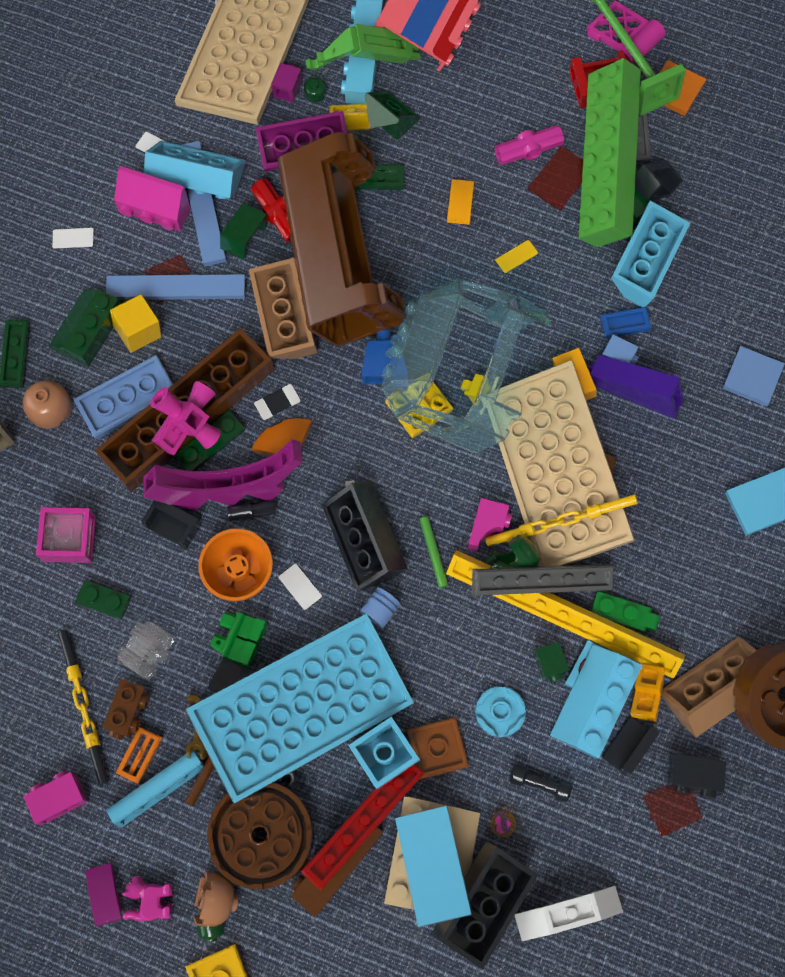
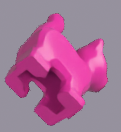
(151, 902)

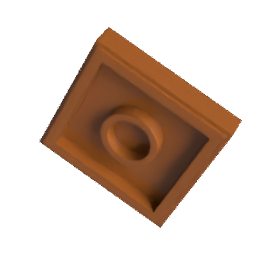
(438, 747)

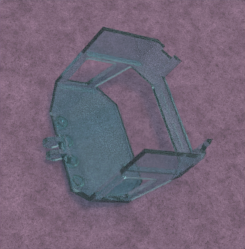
(419, 350)

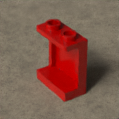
(579, 75)

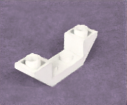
(568, 914)

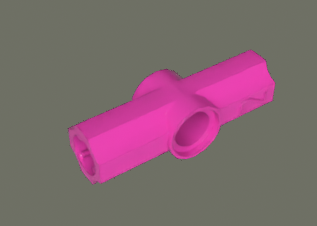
(529, 145)

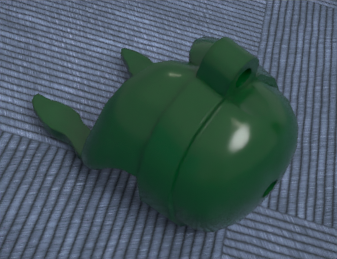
(523, 554)

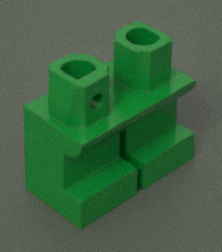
(243, 628)

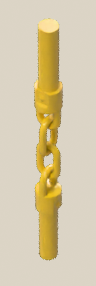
(591, 511)

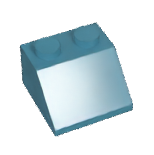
(384, 753)

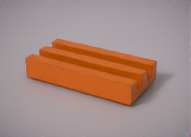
(149, 735)

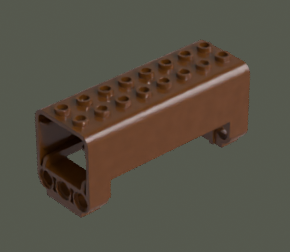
(330, 242)

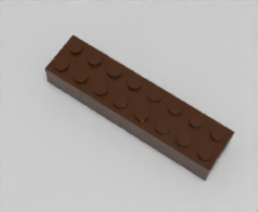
(228, 370)

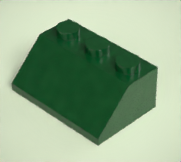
(85, 327)

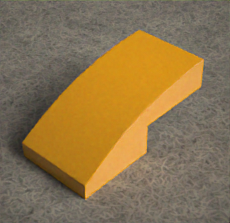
(460, 202)
(648, 692)

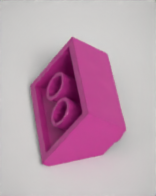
(151, 199)

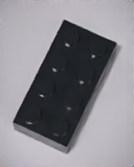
(495, 891)

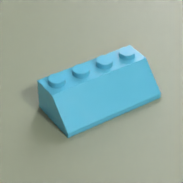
(195, 168)
(649, 254)
(596, 701)

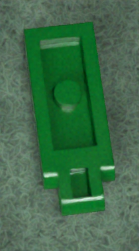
(625, 613)

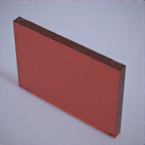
(558, 179)

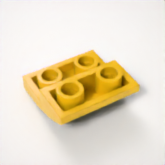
(434, 400)

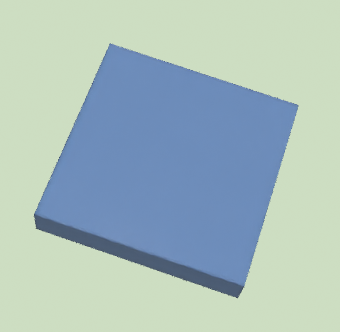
(753, 376)

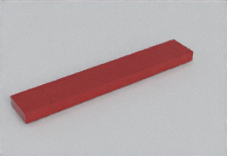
(359, 827)

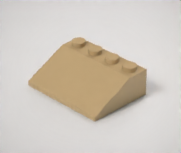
(464, 829)

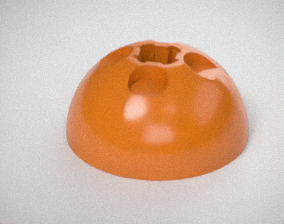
(224, 559)

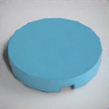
(500, 711)

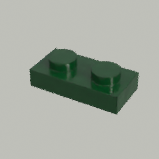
(103, 600)

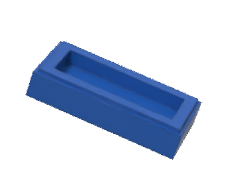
(625, 322)

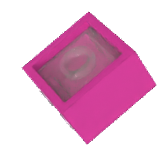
(66, 535)

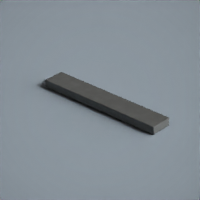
(542, 579)

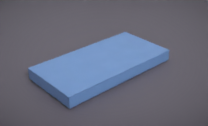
(122, 397)

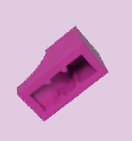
(489, 520)

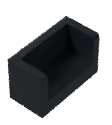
(657, 180)
(171, 523)

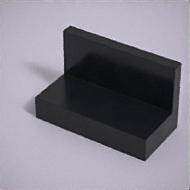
(630, 746)

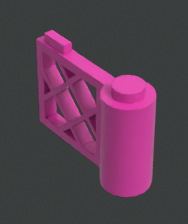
(645, 36)

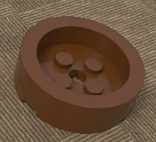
(757, 694)
(276, 858)

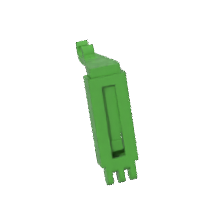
(366, 43)

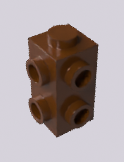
(125, 710)

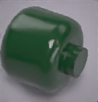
(314, 89)
(210, 934)

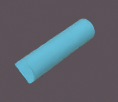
(155, 789)

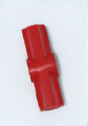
(272, 206)

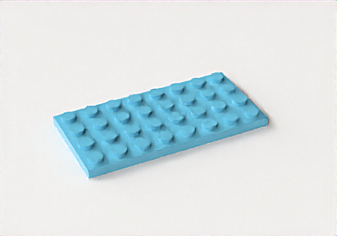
(299, 707)

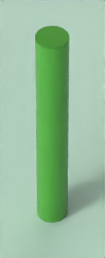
(433, 552)

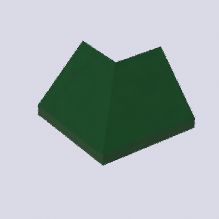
(389, 113)

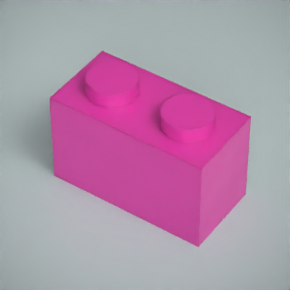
(55, 798)

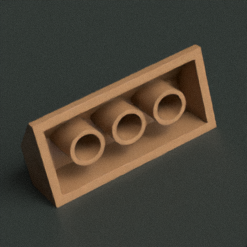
(282, 310)
(706, 691)

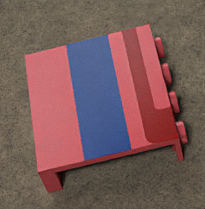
(429, 24)

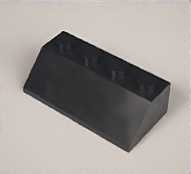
(364, 535)

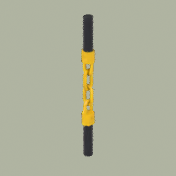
(91, 740)

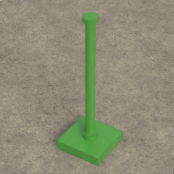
(656, 89)

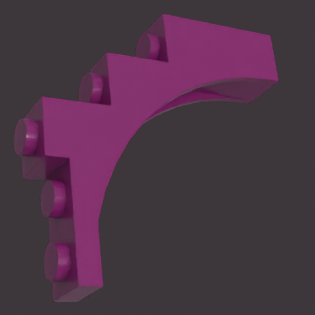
(226, 486)

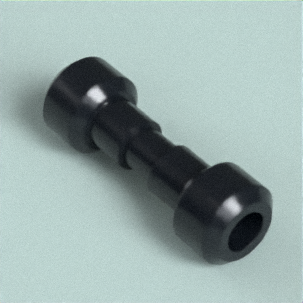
(560, 789)

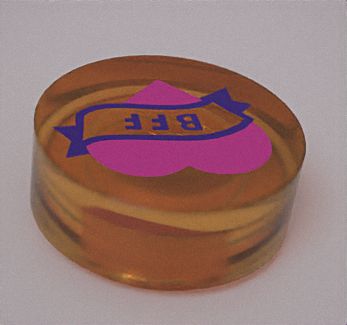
(503, 824)

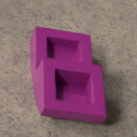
(103, 894)

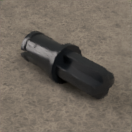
(251, 510)

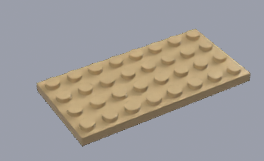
(240, 57)
(560, 466)

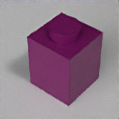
(286, 82)

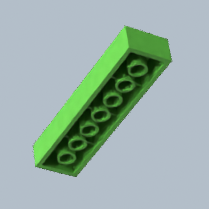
(610, 154)

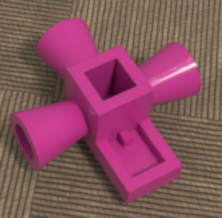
(184, 418)

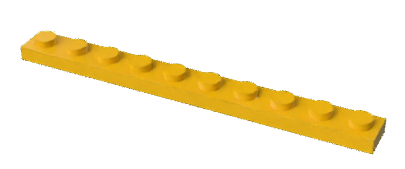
(579, 621)

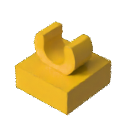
(473, 387)

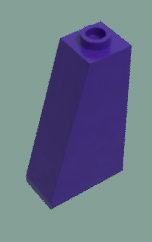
(638, 384)

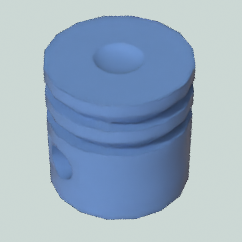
(380, 607)

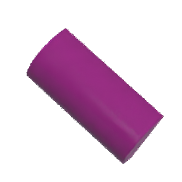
(287, 136)

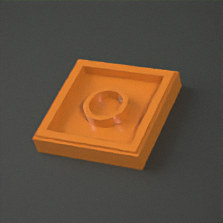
(690, 89)

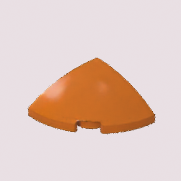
(276, 437)

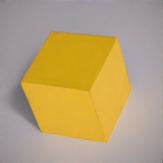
(135, 323)

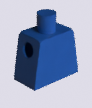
(375, 358)

